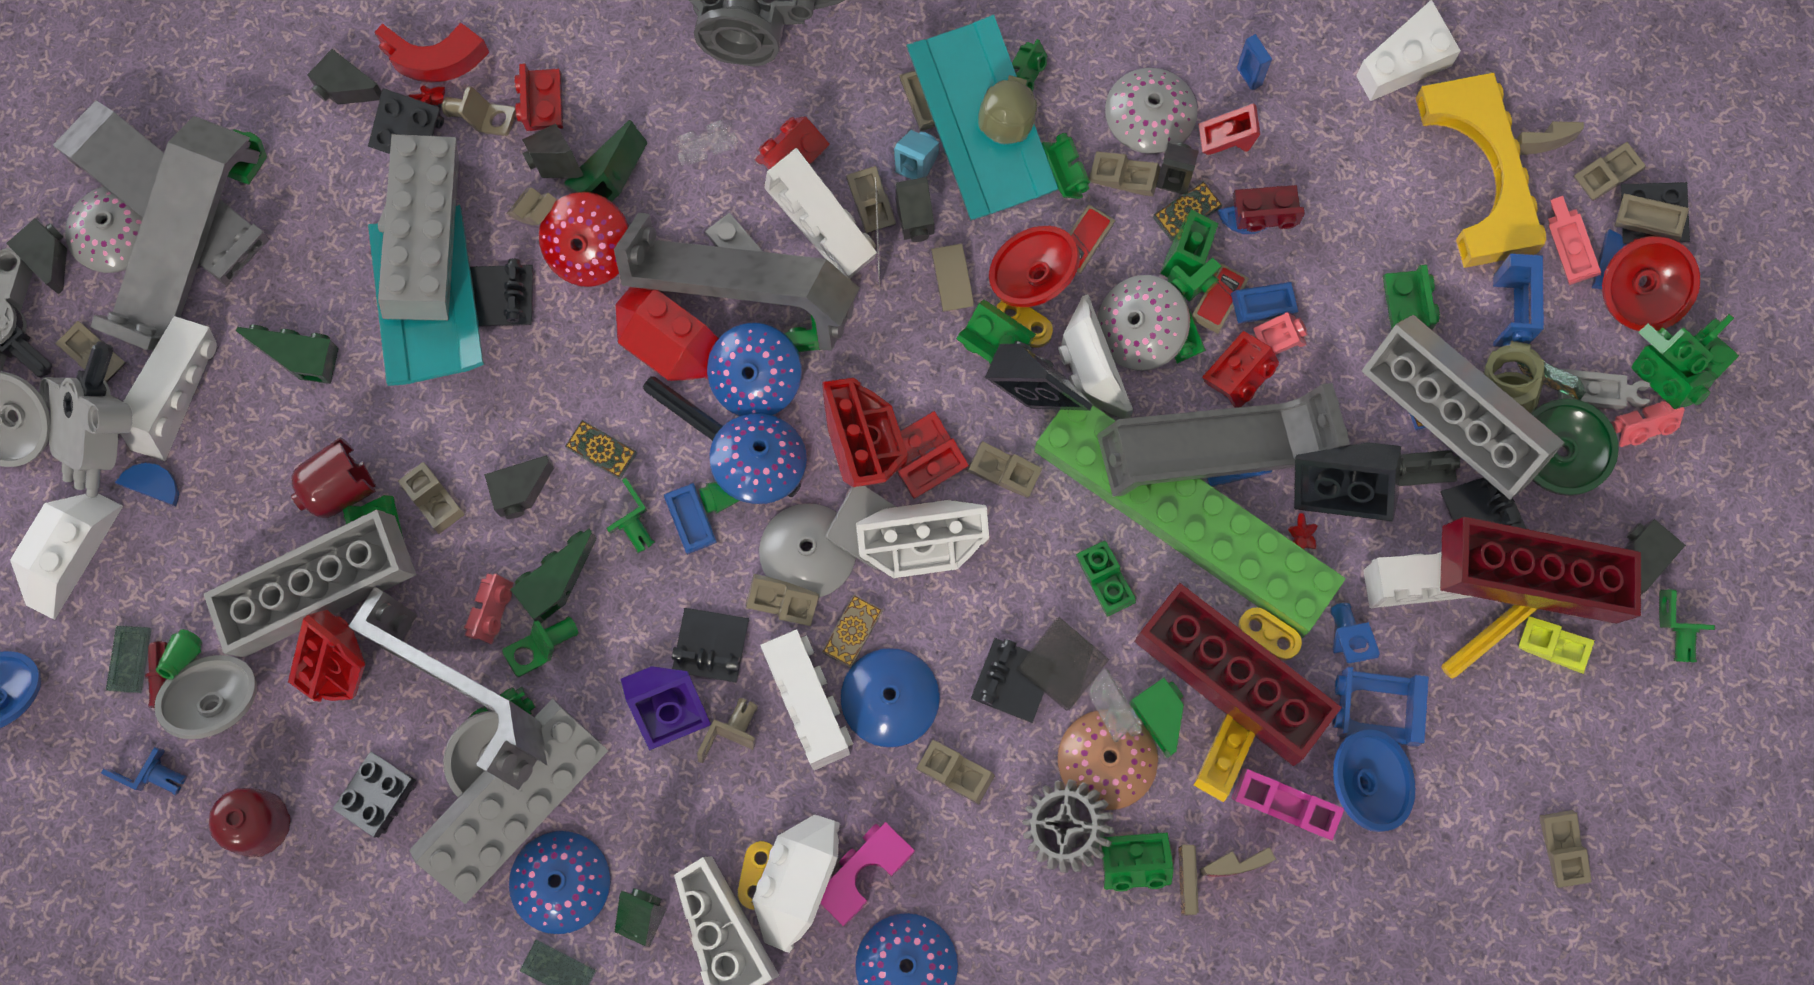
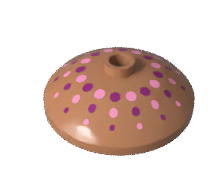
(1118, 782)

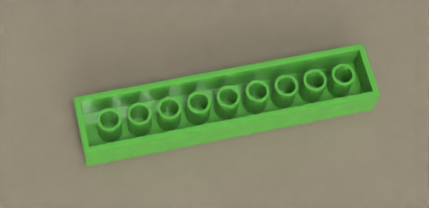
(1201, 526)

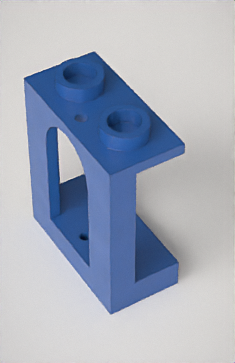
(1517, 273)
(1416, 708)

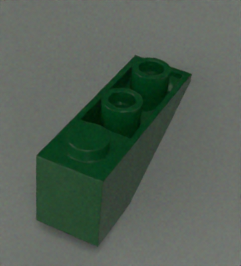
(611, 164)
(301, 355)
(552, 583)
(639, 916)

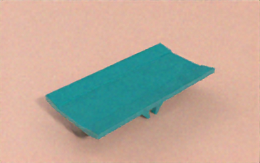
(954, 77)
(432, 348)

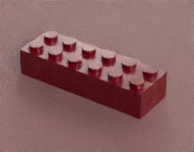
(1540, 570)
(1237, 674)

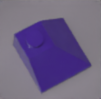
(664, 704)

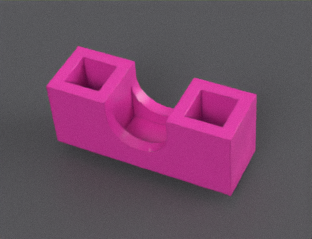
(1288, 804)
(881, 849)

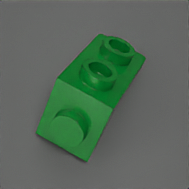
(1670, 381)

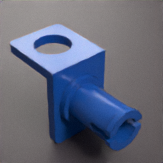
(1352, 636)
(151, 772)

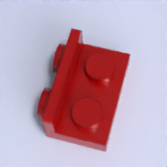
(539, 98)
(1242, 369)

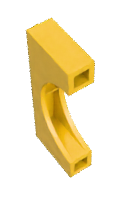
(1478, 111)

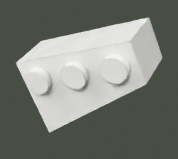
(1409, 54)

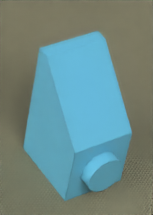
(915, 154)

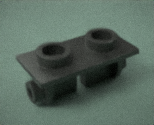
(1428, 468)

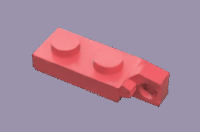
(1572, 243)

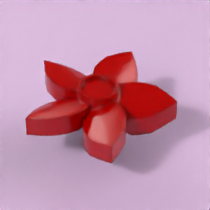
(431, 96)
(1303, 533)

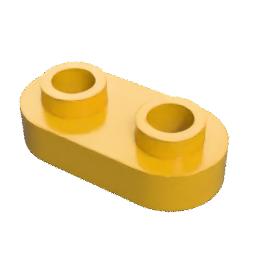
(1029, 319)
(1270, 632)
(751, 872)

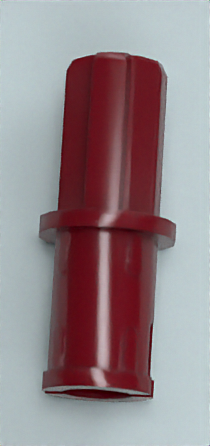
(155, 681)

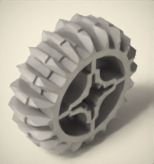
(1068, 838)

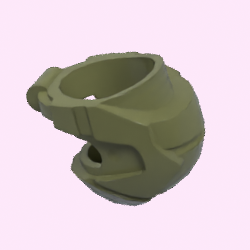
(1008, 111)
(1516, 385)

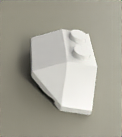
(1092, 362)
(922, 537)
(60, 549)
(795, 880)

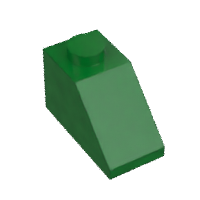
(1190, 244)
(1161, 714)

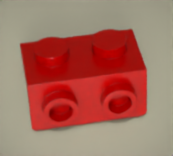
(797, 134)

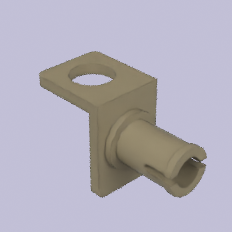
(479, 112)
(733, 730)

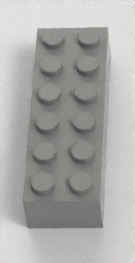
(419, 228)
(1462, 406)
(310, 579)
(497, 818)

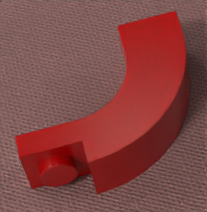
(434, 63)

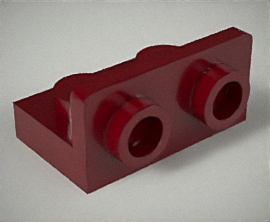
(1267, 208)

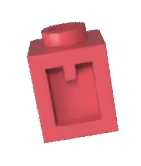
(1282, 333)

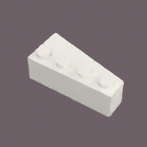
(806, 700)

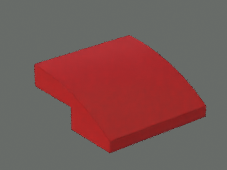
(934, 465)

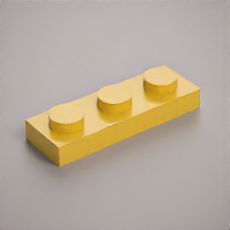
(1224, 759)

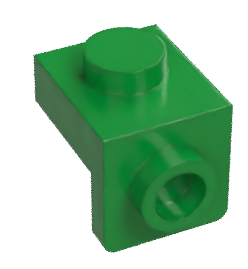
(246, 171)
(1202, 280)

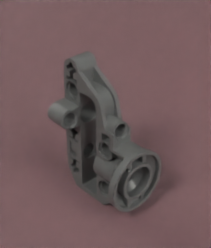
(748, 29)

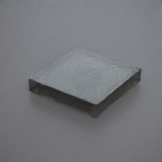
(1062, 663)

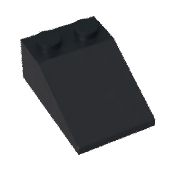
(1033, 380)
(1349, 481)

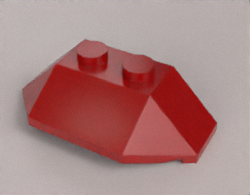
(663, 335)
(862, 433)
(327, 659)

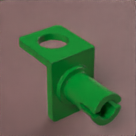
(631, 523)
(1684, 633)
(541, 644)

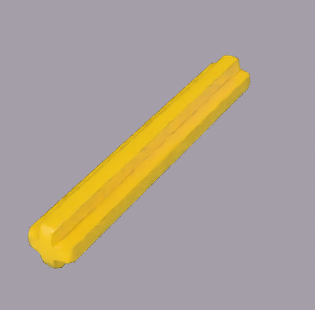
(1486, 640)

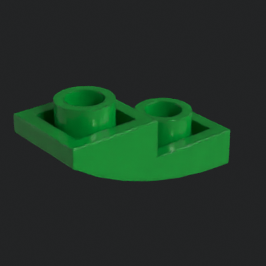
(1106, 578)

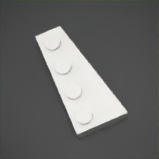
(819, 214)
(167, 387)
(1405, 580)
(720, 930)

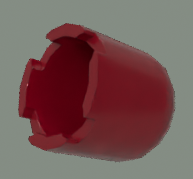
(331, 481)
(249, 821)

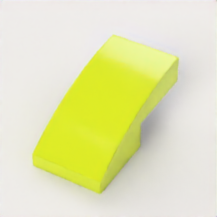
(1556, 645)

